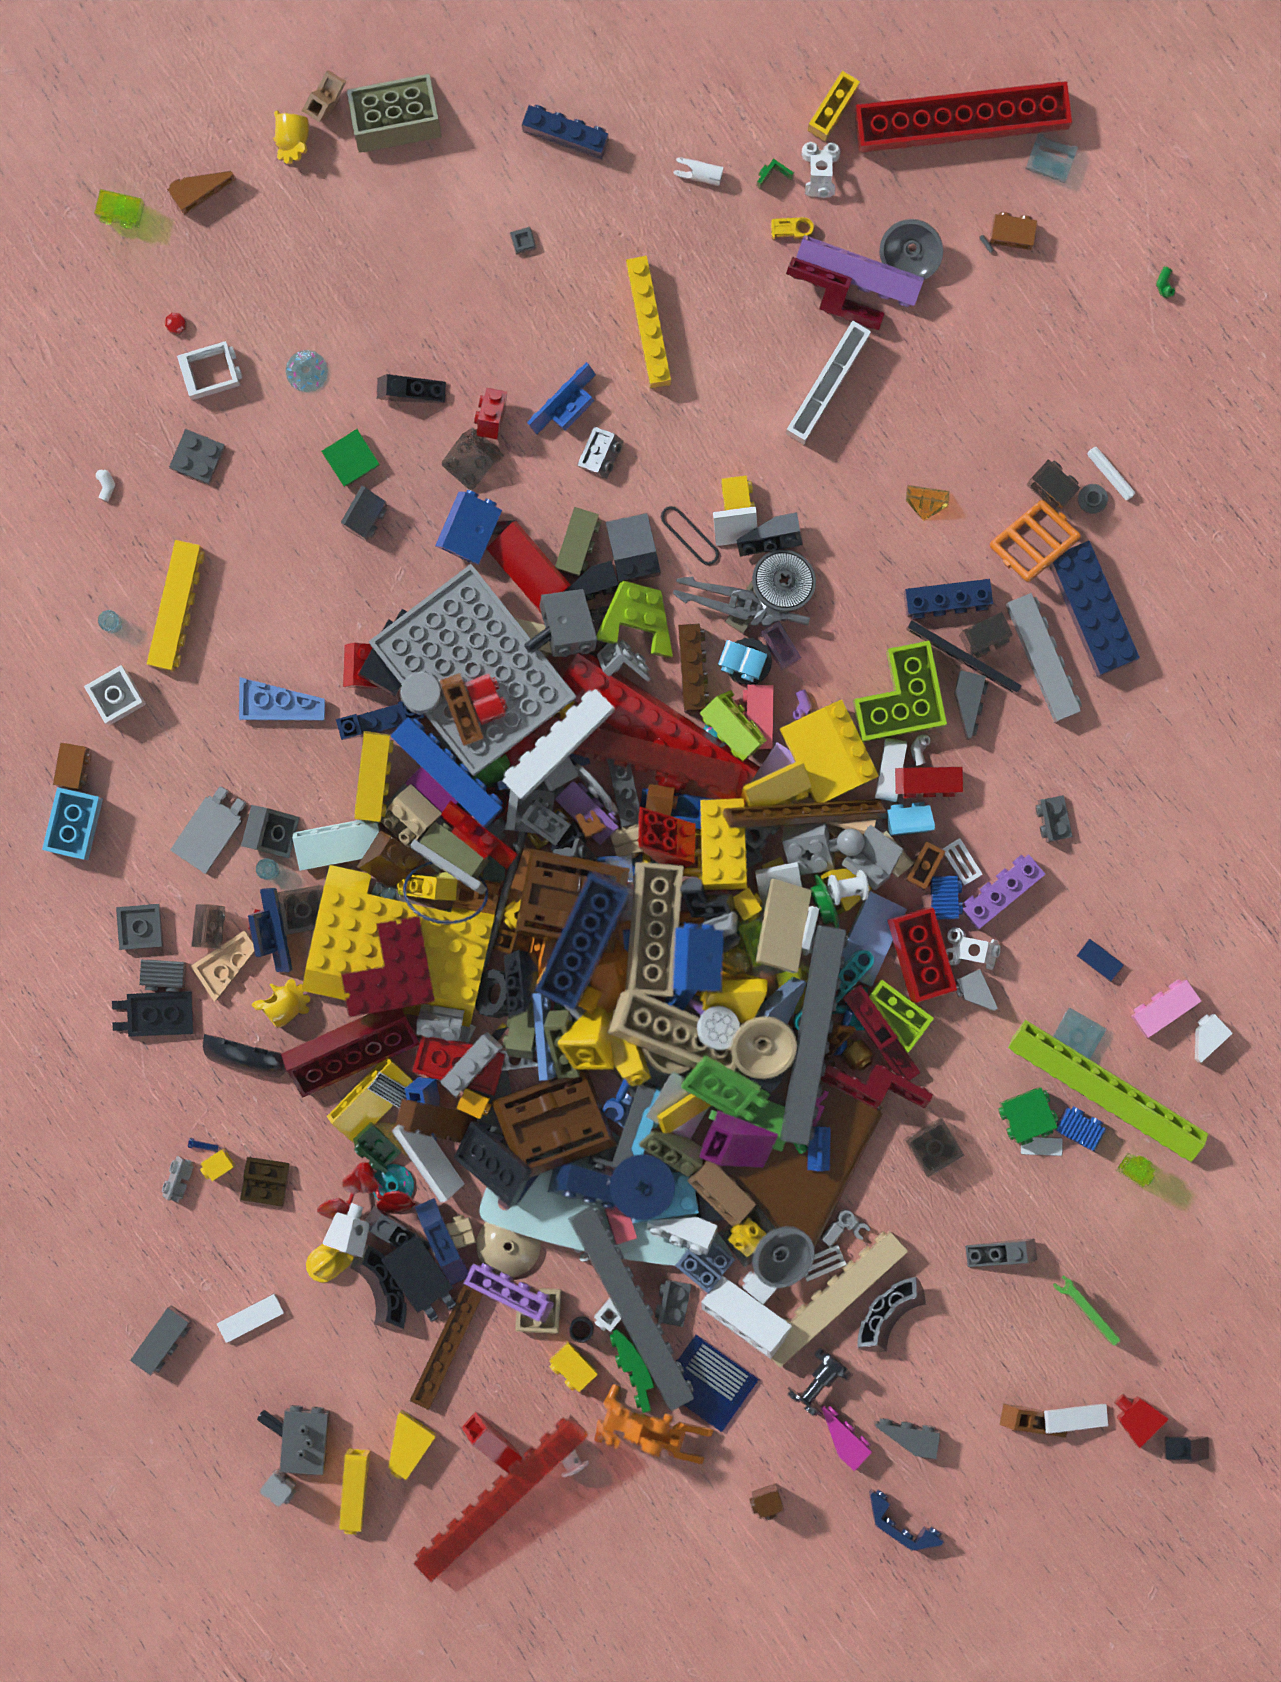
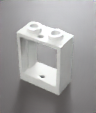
(185, 359)

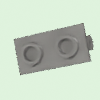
(178, 1170)

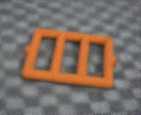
(1027, 518)

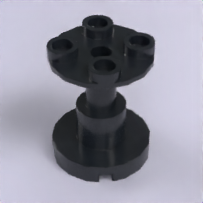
(824, 1376)

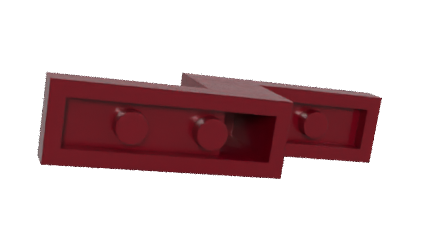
(835, 293)
(881, 1033)
(876, 1086)

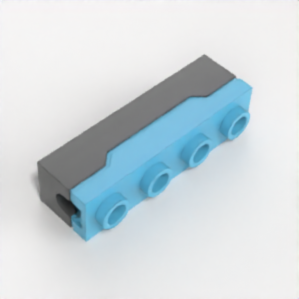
(637, 1124)

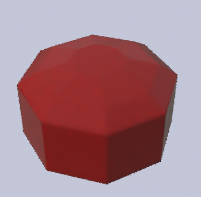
(175, 323)

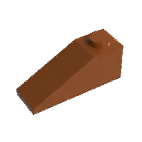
(195, 190)
(461, 709)
(1025, 1420)

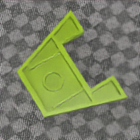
(639, 609)

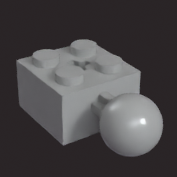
(814, 849)

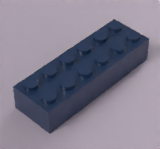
(1093, 609)
(583, 940)

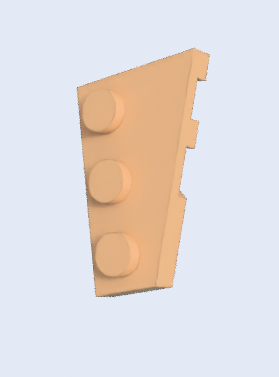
(223, 964)

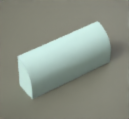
(334, 843)

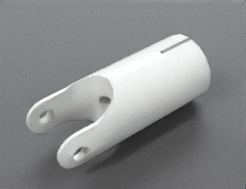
(701, 171)

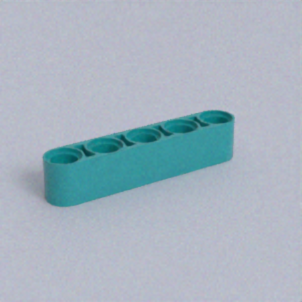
(858, 971)

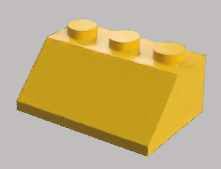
(778, 787)

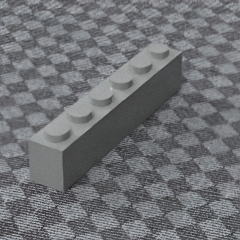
(1043, 657)

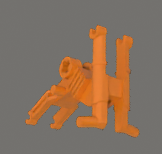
(647, 1431)

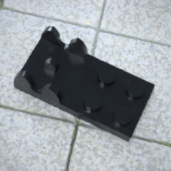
(493, 1162)

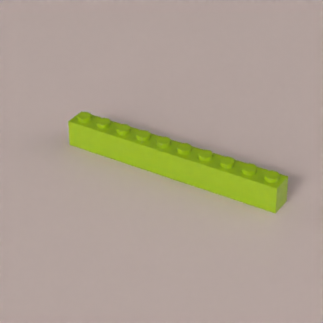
(1108, 1091)

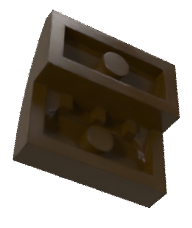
(264, 1182)

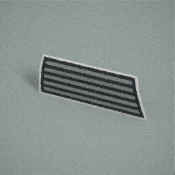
(388, 1089)

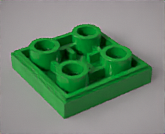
(350, 458)

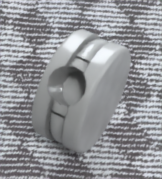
(421, 693)

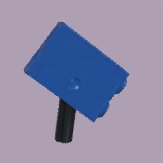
(470, 527)
(700, 957)

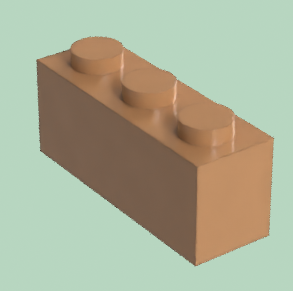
(721, 1192)

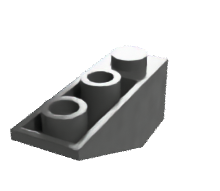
(968, 696)
(1001, 1253)
(918, 1441)

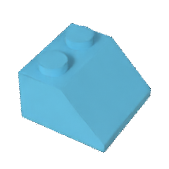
(910, 820)

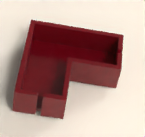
(401, 980)

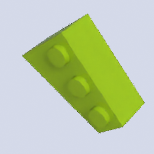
(733, 726)
(901, 1014)

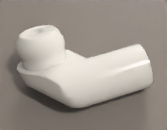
(107, 483)
(918, 747)

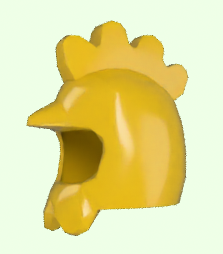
(290, 136)
(284, 1003)

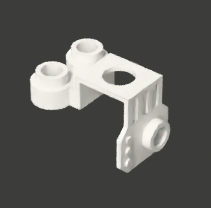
(821, 180)
(961, 945)

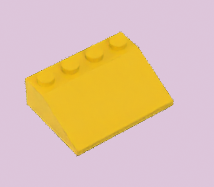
(830, 751)

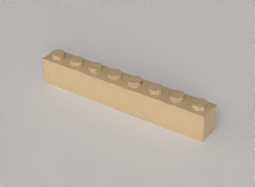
(839, 1294)

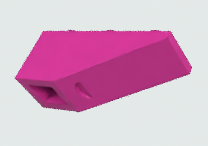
(847, 1444)

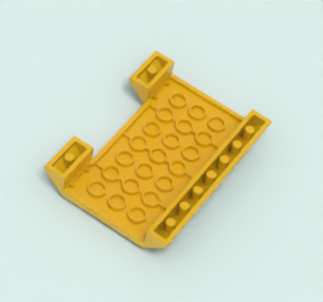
(349, 942)

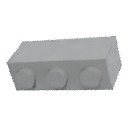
(471, 1064)

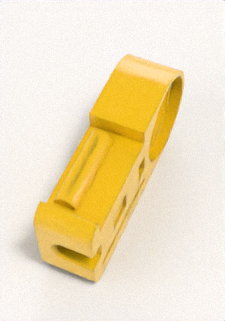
(789, 227)

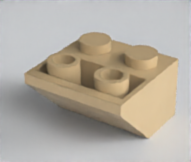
(410, 816)

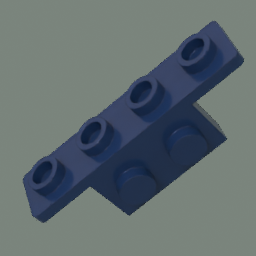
(268, 931)

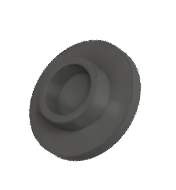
(1092, 498)

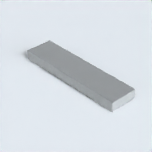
(448, 867)

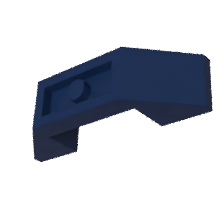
(374, 721)
(441, 1241)
(926, 1538)

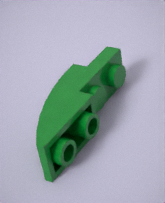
(630, 1360)

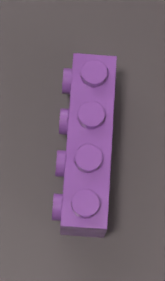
(1003, 891)
(509, 1293)

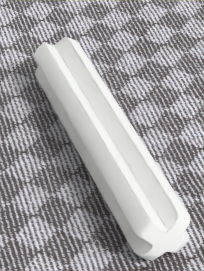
(1111, 473)

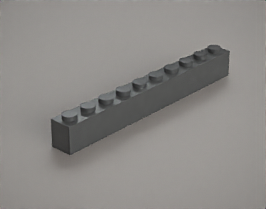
(812, 1035)
(631, 1308)

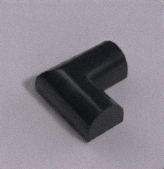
(705, 905)

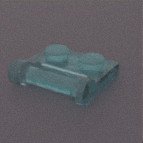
(1050, 164)

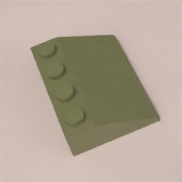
(394, 113)

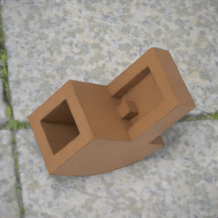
(325, 98)

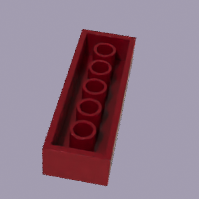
(349, 1050)

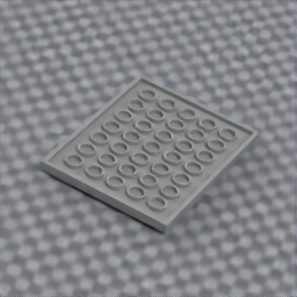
(474, 634)

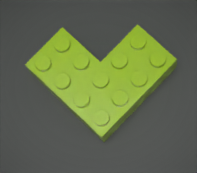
(914, 702)

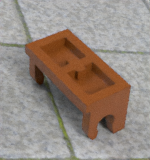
(592, 827)
(471, 900)

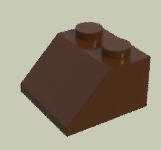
(389, 860)

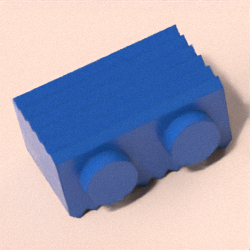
(945, 897)
(1081, 1129)

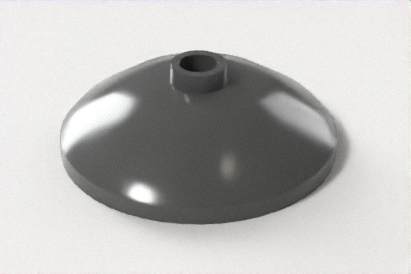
(923, 260)
(788, 1264)

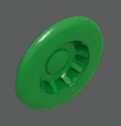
(824, 902)

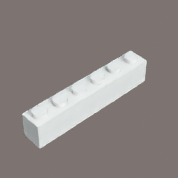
(828, 382)
(559, 744)

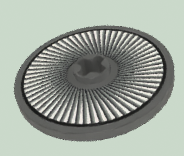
(779, 595)

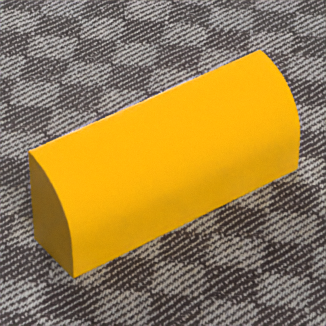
(363, 1105)

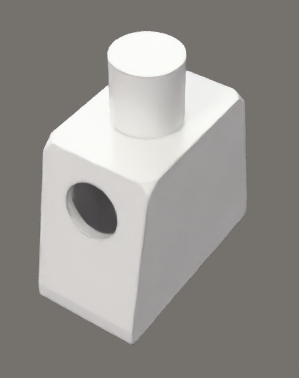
(348, 1232)

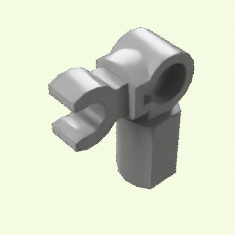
(844, 1219)

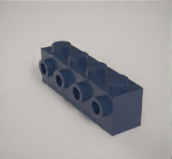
(565, 132)
(947, 598)

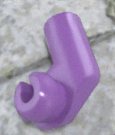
(804, 705)

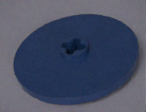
(634, 1202)

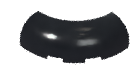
(243, 1056)
(388, 1296)
(886, 1311)

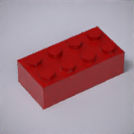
(922, 954)

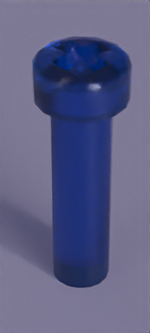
(202, 1145)

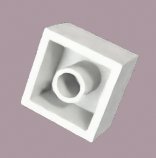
(115, 695)

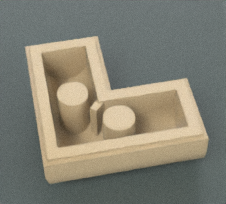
(527, 1324)

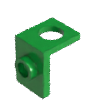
(767, 170)

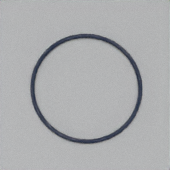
(440, 921)

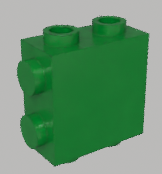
(1028, 1116)

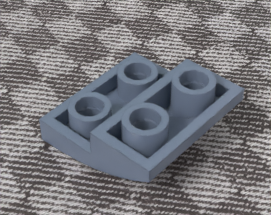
(705, 1269)

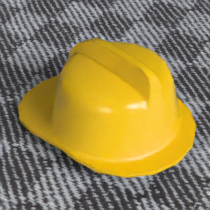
(327, 1263)

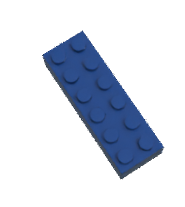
(446, 772)

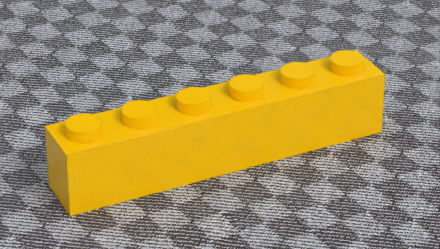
(648, 322)
(175, 605)

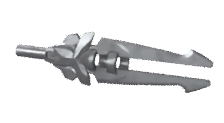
(760, 612)

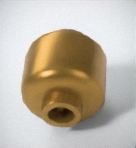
(857, 1055)

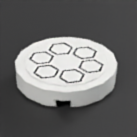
(717, 1027)

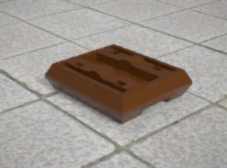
(558, 894)
(554, 1122)

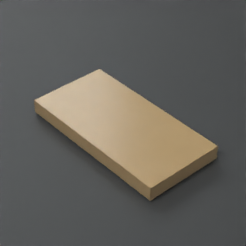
(783, 926)

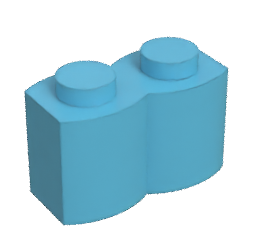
(742, 660)

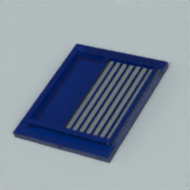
(717, 1382)

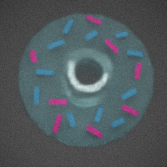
(306, 381)

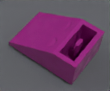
(737, 1142)

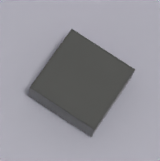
(522, 240)

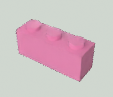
(1165, 1007)

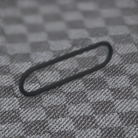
(696, 529)

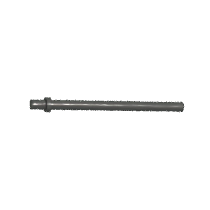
(518, 847)

